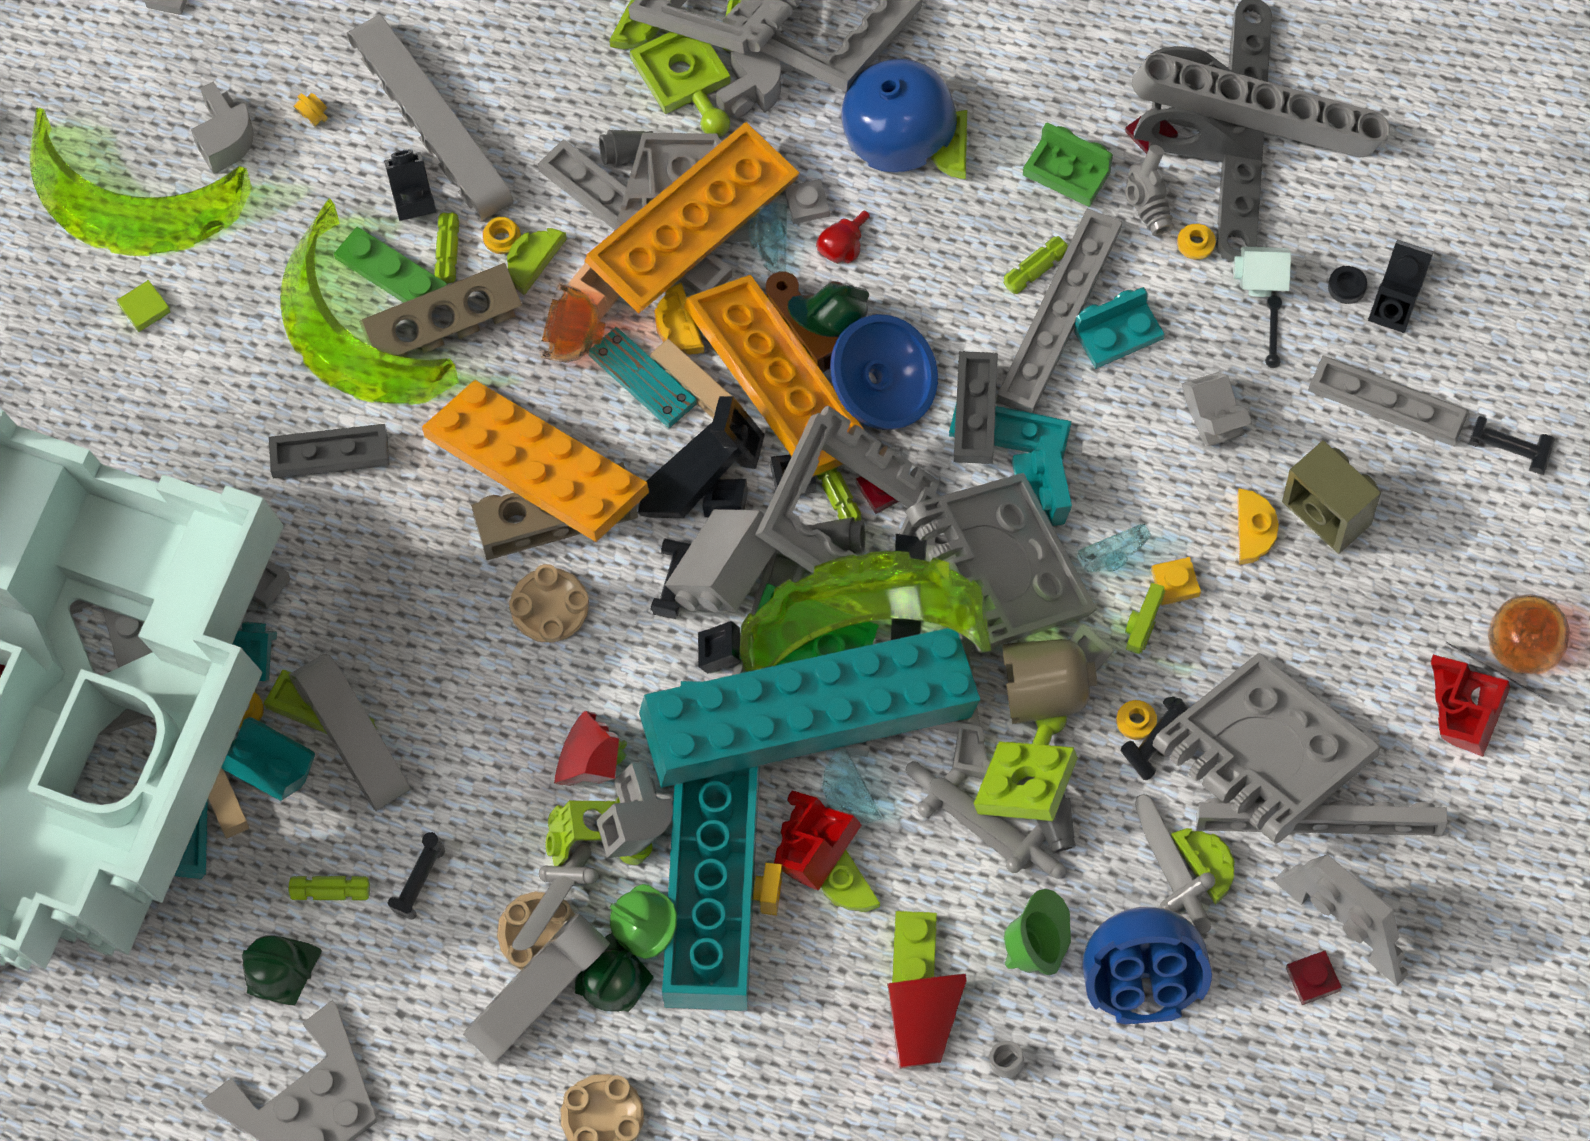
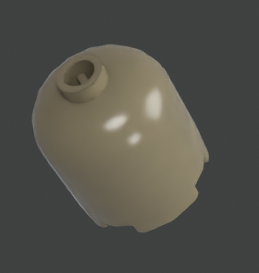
(1047, 679)

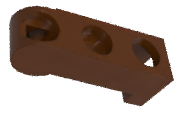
(780, 289)

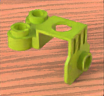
(567, 827)

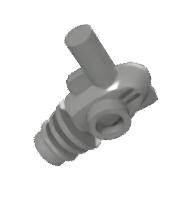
(1147, 193)

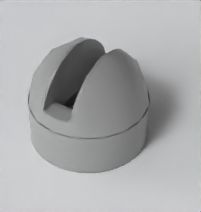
(1002, 1054)

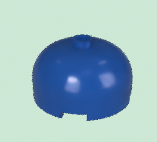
(898, 115)
(1146, 945)

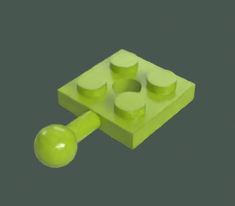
(678, 89)
(1014, 761)

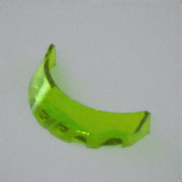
(128, 222)
(338, 355)
(861, 591)

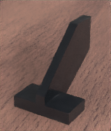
(703, 461)

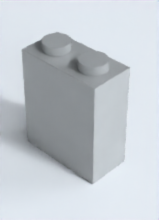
(721, 562)

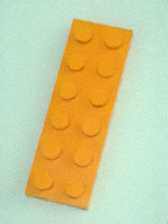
(691, 217)
(766, 360)
(535, 460)

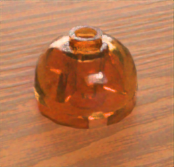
(571, 325)
(1529, 634)

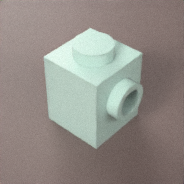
(1263, 270)

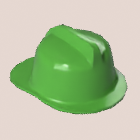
(643, 921)
(1039, 934)

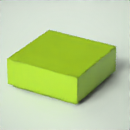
(143, 306)

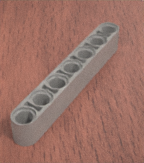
(1244, 110)
(431, 116)

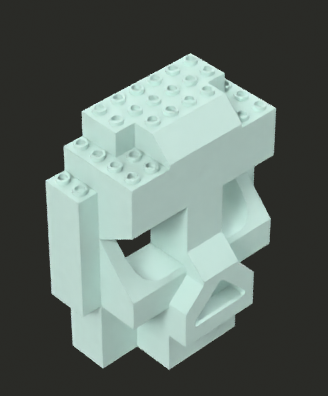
(188, 572)

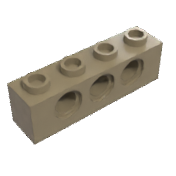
(492, 283)
(537, 528)

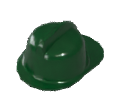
(829, 309)
(278, 968)
(614, 979)

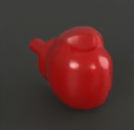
(841, 239)

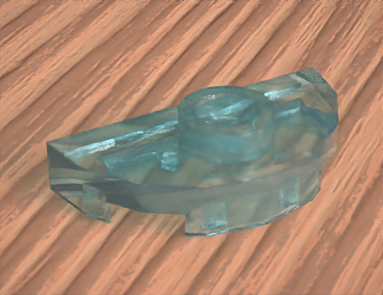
(769, 235)
(1113, 551)
(847, 790)

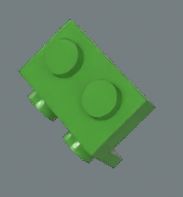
(1069, 164)

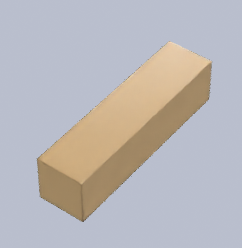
(689, 376)
(227, 807)

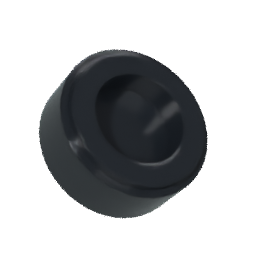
(1347, 284)

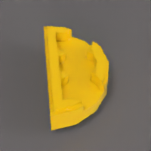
(675, 322)
(1256, 526)

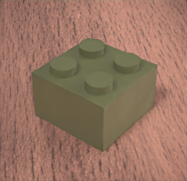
(1331, 496)

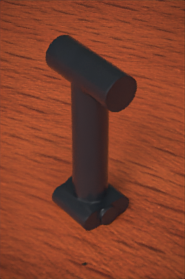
(1537, 453)
(667, 605)
(1140, 756)
(432, 850)

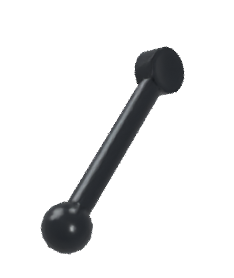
(1274, 304)

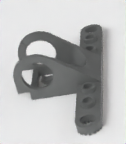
(1233, 145)

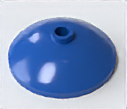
(902, 369)

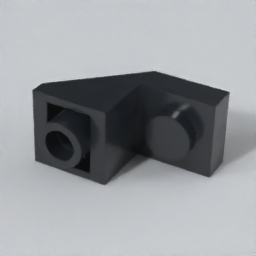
(409, 185)
(1400, 286)

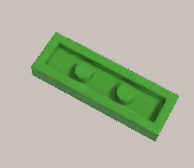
(385, 267)

